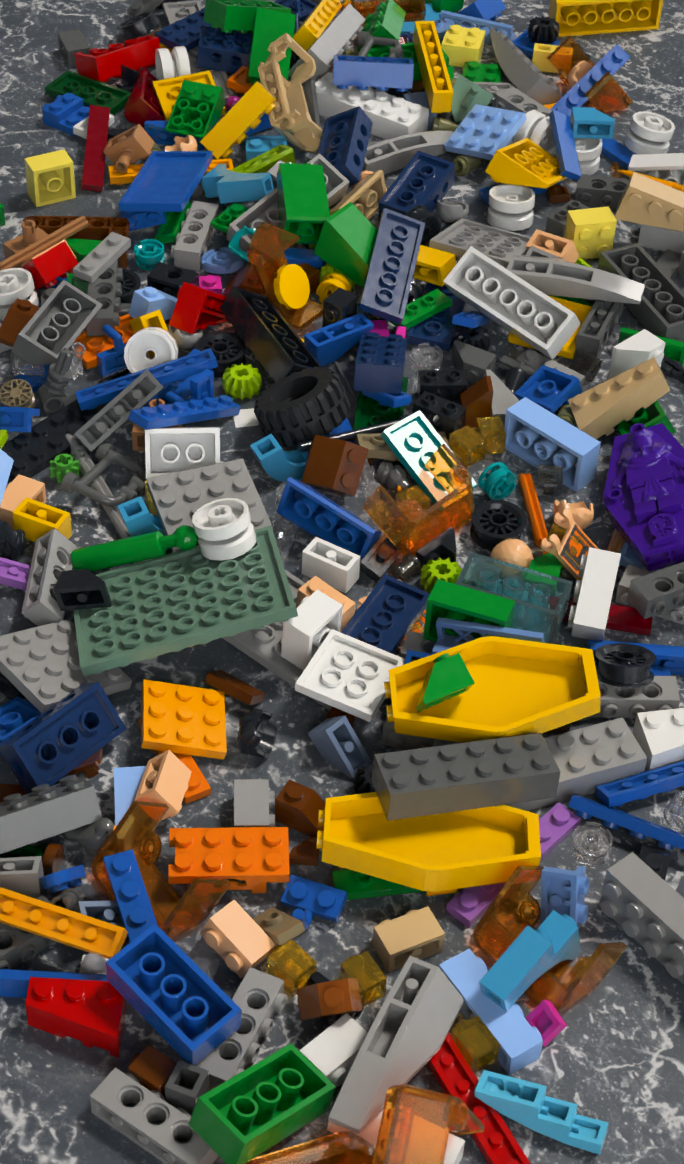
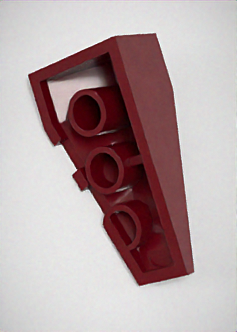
(142, 102)

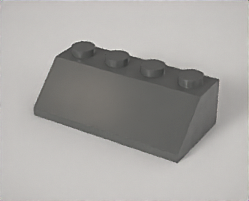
(56, 325)

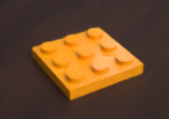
(183, 719)

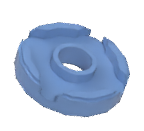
(221, 261)

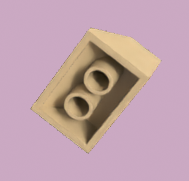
(365, 195)

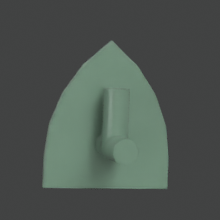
(465, 96)

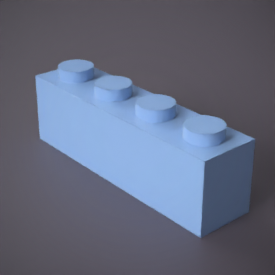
(518, 1040)

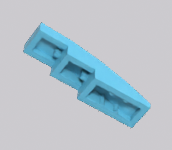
(549, 1116)

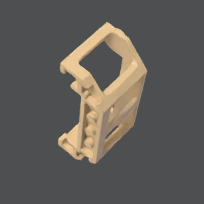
(291, 107)

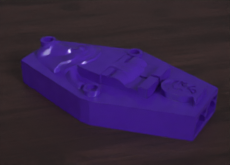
(648, 494)

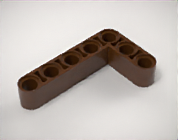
(98, 229)

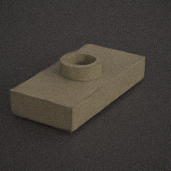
(279, 925)

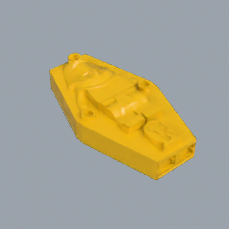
(515, 691)
(428, 850)

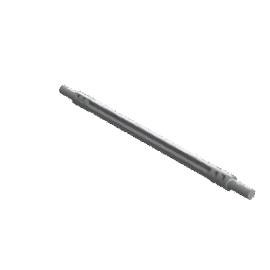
(85, 464)

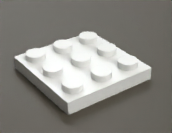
(348, 675)

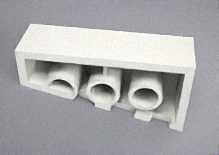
(662, 166)
(660, 736)

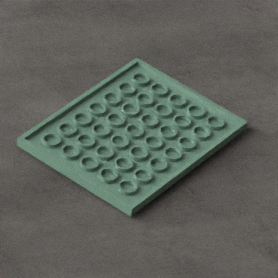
(183, 603)

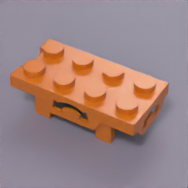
(230, 853)

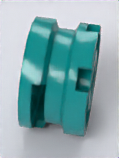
(149, 253)
(498, 482)

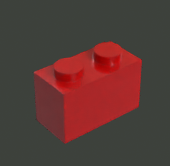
(51, 265)

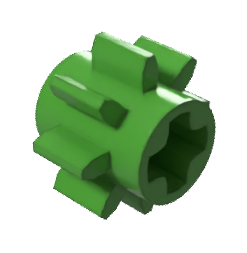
(62, 465)

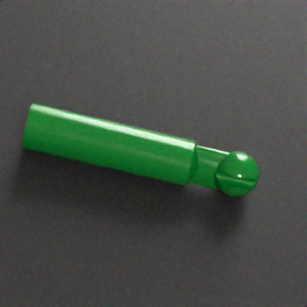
(132, 549)

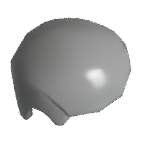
(452, 210)
(184, 339)

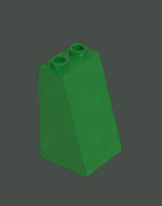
(266, 28)
(302, 200)
(347, 242)

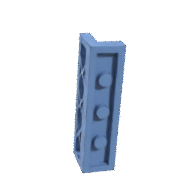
(472, 24)
(464, 629)

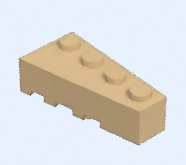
(651, 204)
(618, 398)

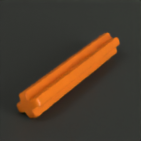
(533, 508)

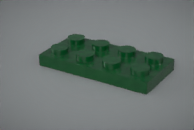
(90, 90)
(370, 412)

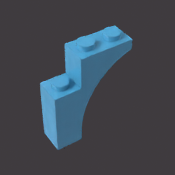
(236, 186)
(531, 957)

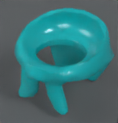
(233, 245)

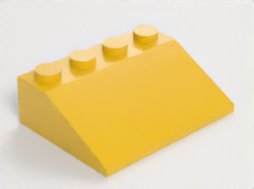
(525, 165)

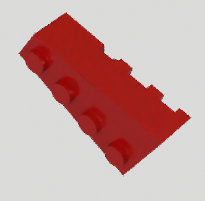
(107, 63)

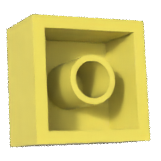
(463, 45)
(50, 178)
(591, 231)

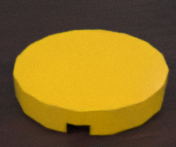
(291, 286)

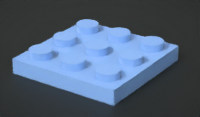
(485, 131)

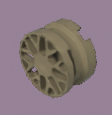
(21, 391)

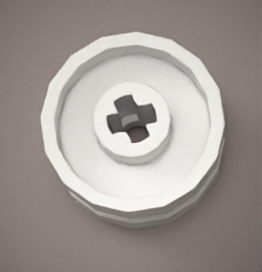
(171, 64)
(537, 129)
(649, 133)
(588, 154)
(511, 207)
(14, 285)
(147, 339)
(224, 529)

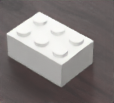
(180, 449)
(593, 594)

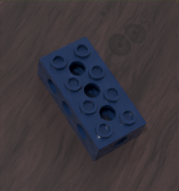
(224, 55)
(346, 142)
(420, 183)
(62, 737)

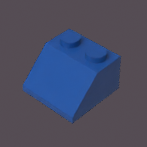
(484, 9)

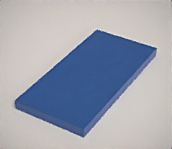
(166, 181)

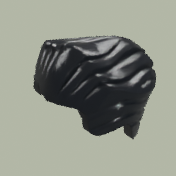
(11, 542)
(256, 733)

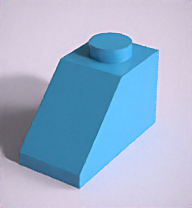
(591, 123)

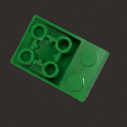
(196, 109)

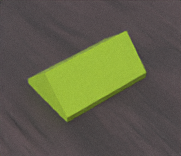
(266, 160)

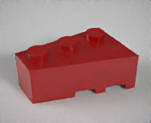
(197, 308)
(78, 1009)

